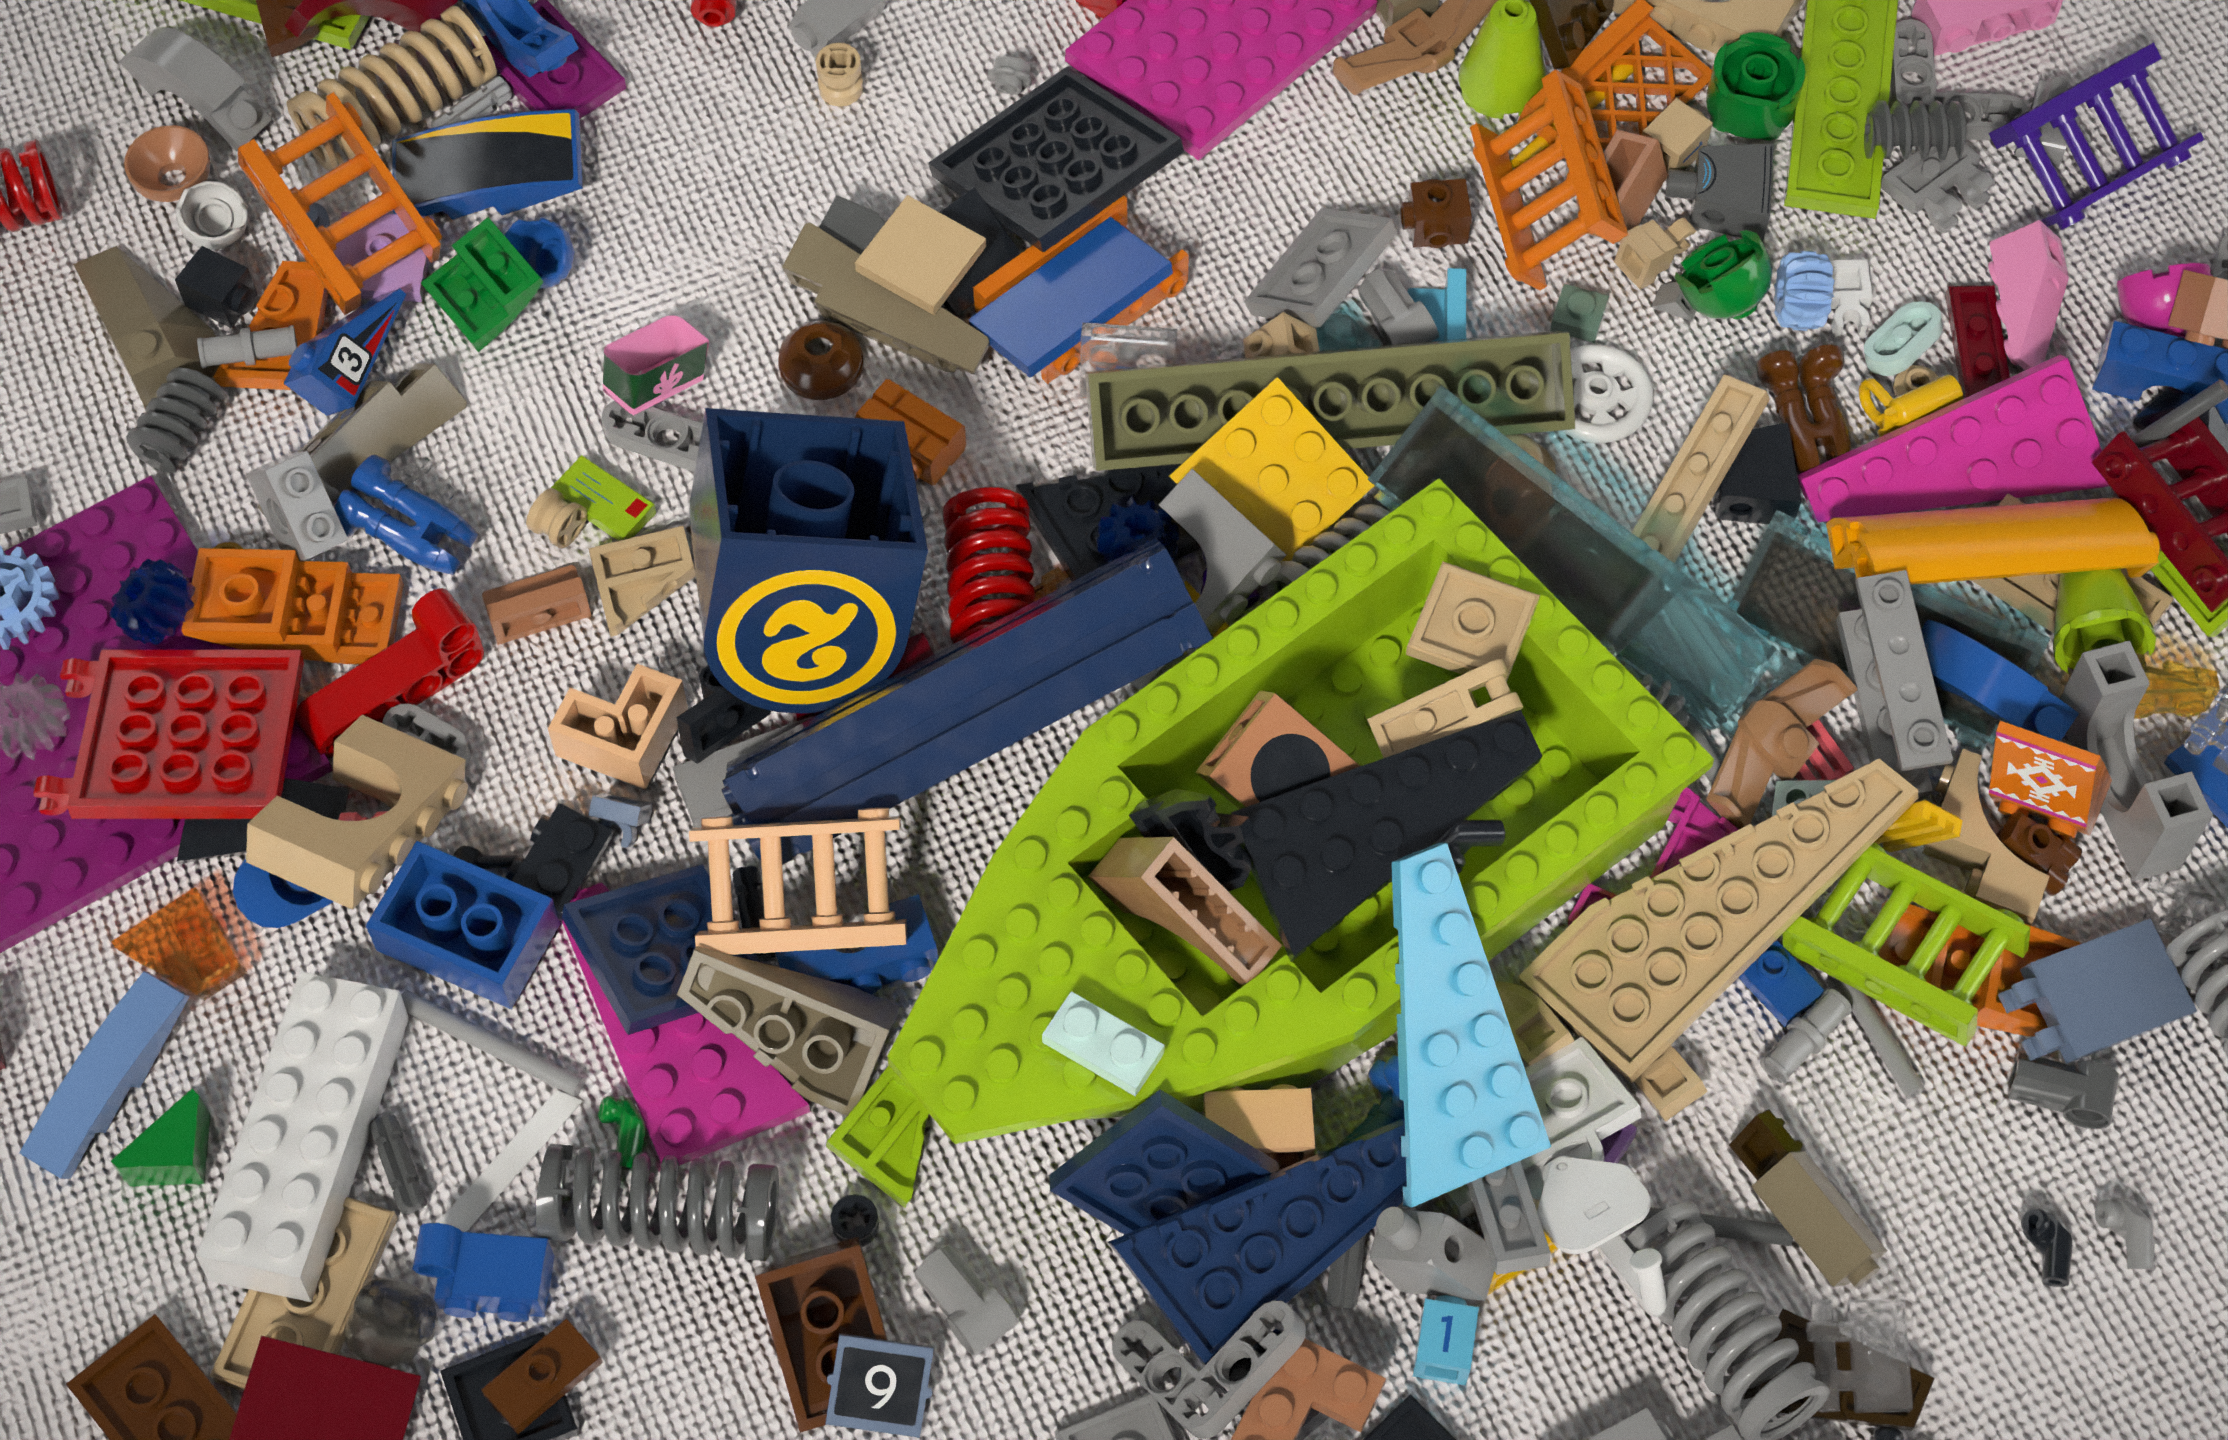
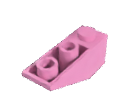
(1971, 22)
(2031, 287)

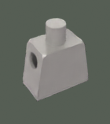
(1413, 1253)

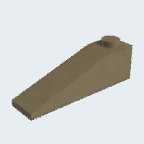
(143, 320)
(802, 1025)

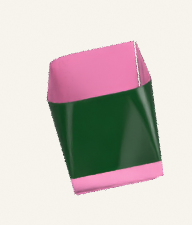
(666, 353)

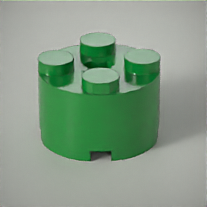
(1755, 86)

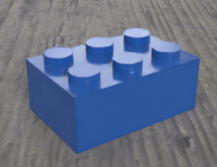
(463, 924)

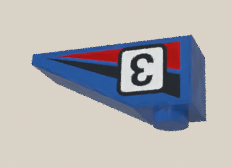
(337, 362)

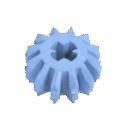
(1803, 290)

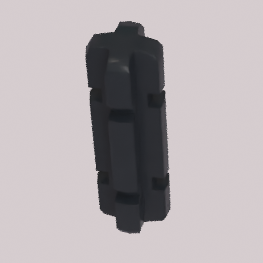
(750, 901)

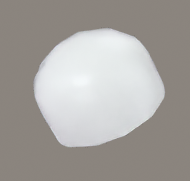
(211, 215)

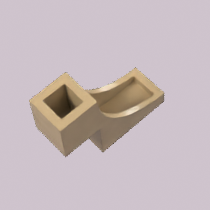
(1996, 873)

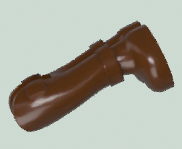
(1816, 370)

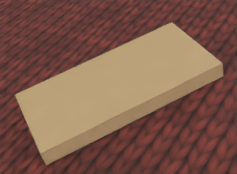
(314, 1324)

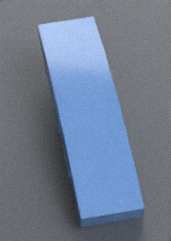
(103, 1074)

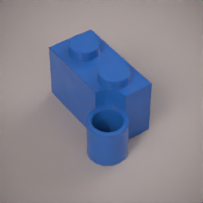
(485, 1272)

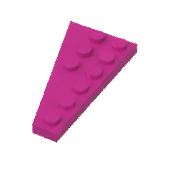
(693, 1079)

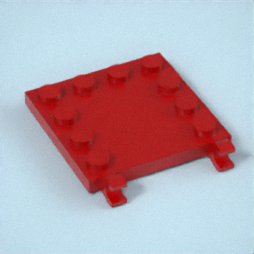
(178, 734)

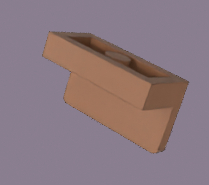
(536, 604)

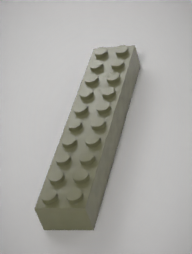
(1354, 393)

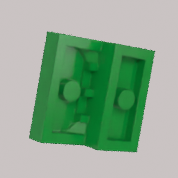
(483, 284)

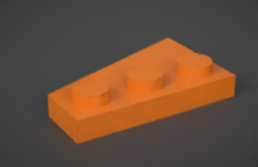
(291, 298)

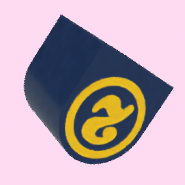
(804, 554)

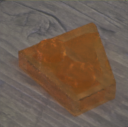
(185, 946)

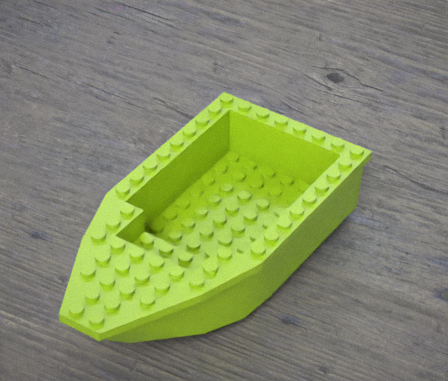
(1337, 657)

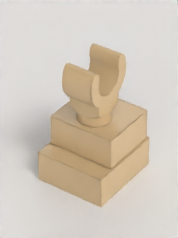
(1651, 250)

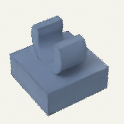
(623, 812)

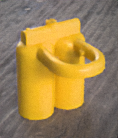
(1910, 405)

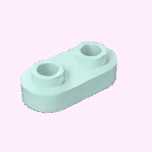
(1903, 338)

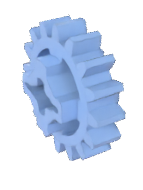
(24, 595)

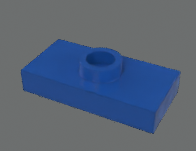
(1781, 984)

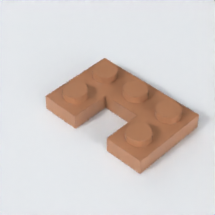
(1307, 1381)

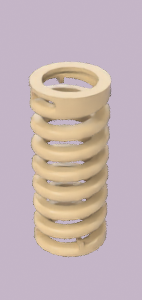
(308, 104)

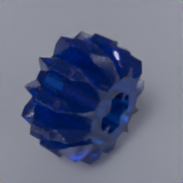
(1133, 527)
(152, 601)

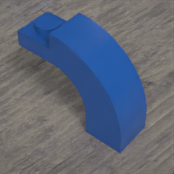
(522, 34)
(1993, 683)

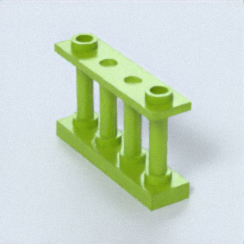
(1905, 986)

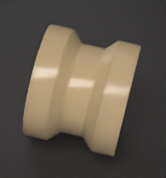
(556, 518)

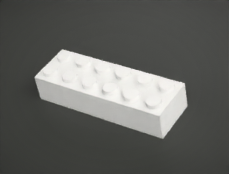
(303, 1137)

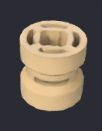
(839, 74)

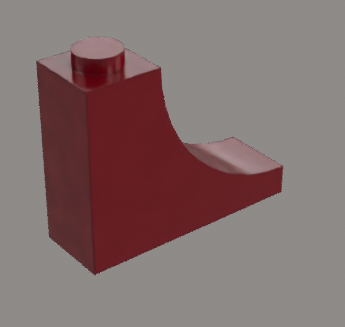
(405, 13)

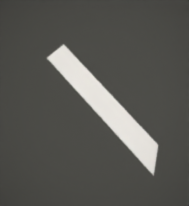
(509, 1162)

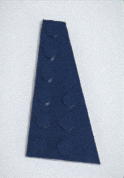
(1264, 1238)

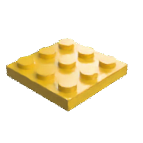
(1280, 469)

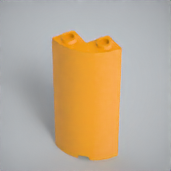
(1996, 541)

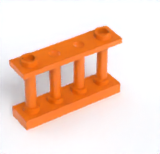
(1586, 179)
(318, 243)
(1033, 258)

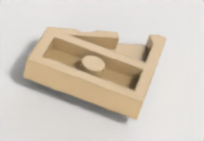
(640, 574)

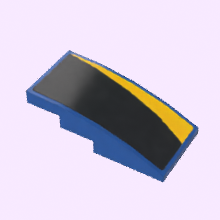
(490, 163)

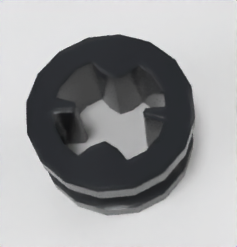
(848, 1207)

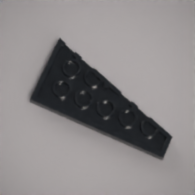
(1072, 509)
(1336, 839)

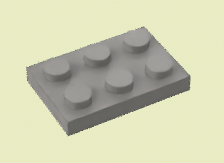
(1321, 266)

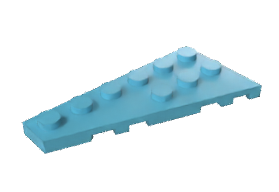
(1456, 1053)

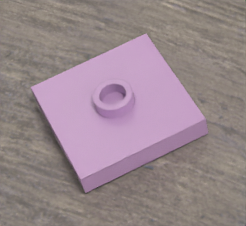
(403, 274)

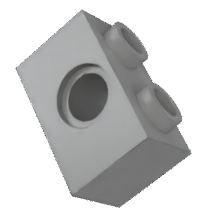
(297, 505)

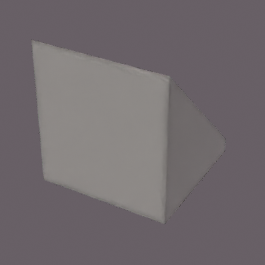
(1672, 301)

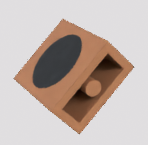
(1271, 754)

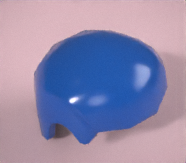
(544, 247)

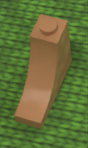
(1174, 890)

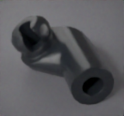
(1469, 834)
(2052, 1242)

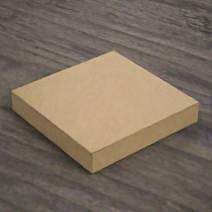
(920, 254)
(1471, 621)

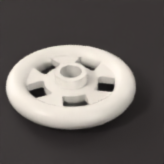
(1636, 400)

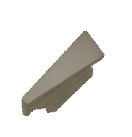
(854, 301)
(383, 424)

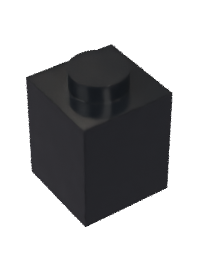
(216, 287)

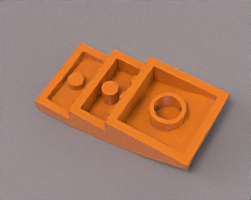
(289, 604)
(1957, 956)

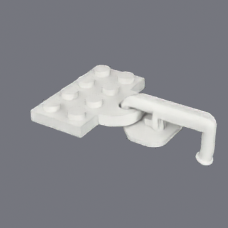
(1573, 1189)

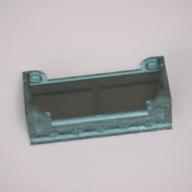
(1563, 538)
(1797, 594)

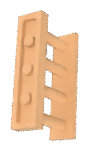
(827, 926)

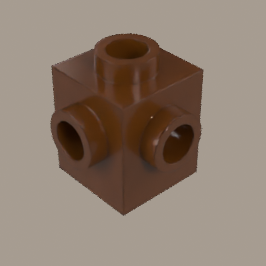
(1437, 213)

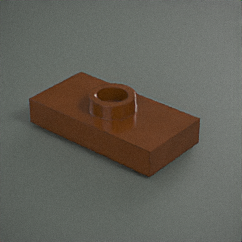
(542, 1376)

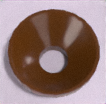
(822, 375)

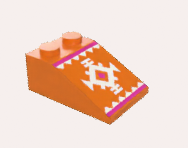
(2047, 780)

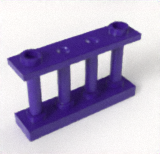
(2061, 113)

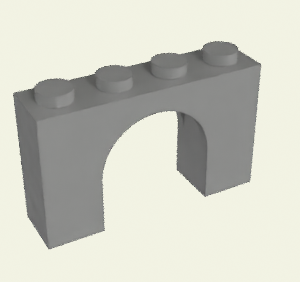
(1234, 551)
(2149, 821)

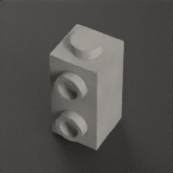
(831, 21)

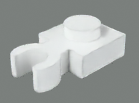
(1851, 294)

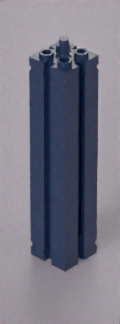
(970, 698)

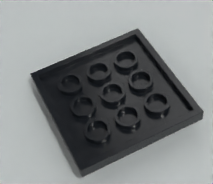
(1057, 157)

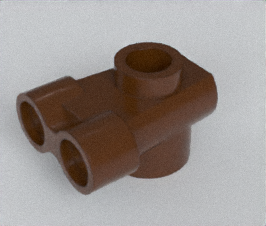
(2040, 849)

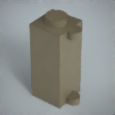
(1820, 1220)

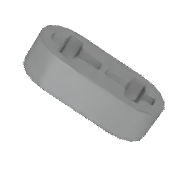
(429, 728)

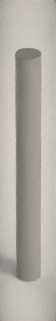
(492, 1043)

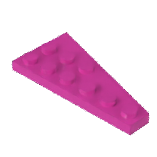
(2009, 438)

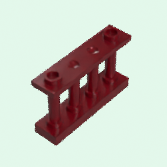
(2204, 472)

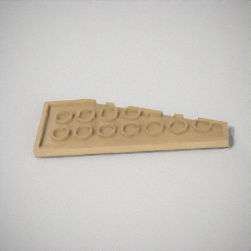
(1669, 946)

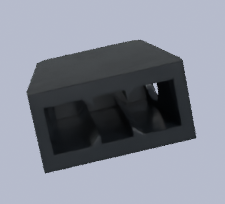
(1760, 479)

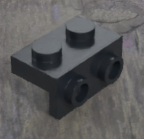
(561, 856)

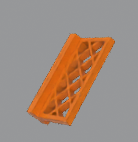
(1610, 50)

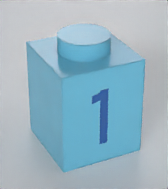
(1445, 1340)

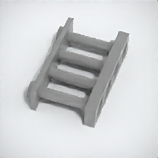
(1894, 679)

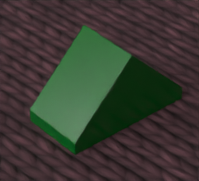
(170, 1148)

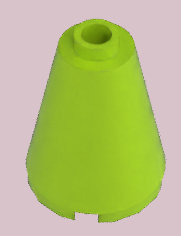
(1504, 61)
(2098, 612)

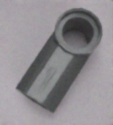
(2079, 1091)

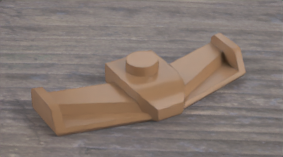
(1413, 45)
(1775, 738)

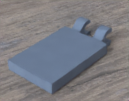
(2101, 993)

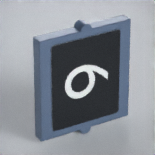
(879, 1385)

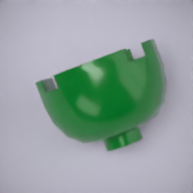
(1726, 276)

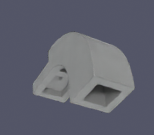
(200, 77)

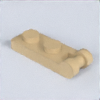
(1445, 710)

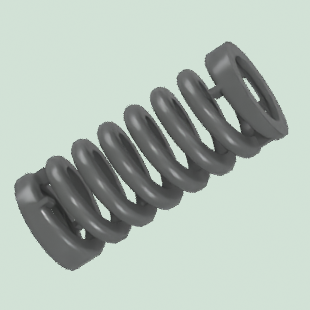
(752, 1231)

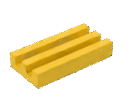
(1918, 829)

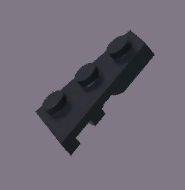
(229, 836)

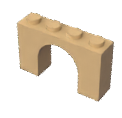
(1716, 23)
(353, 857)

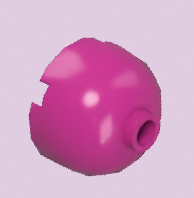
(2149, 298)

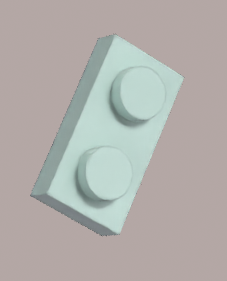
(1103, 1043)

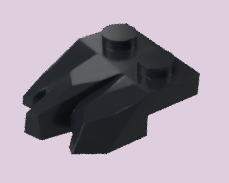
(1206, 835)

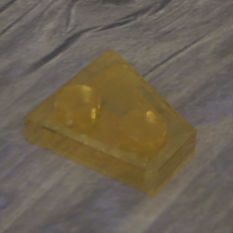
(2177, 689)

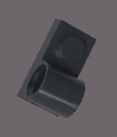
(715, 719)

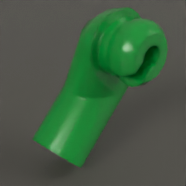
(627, 1123)

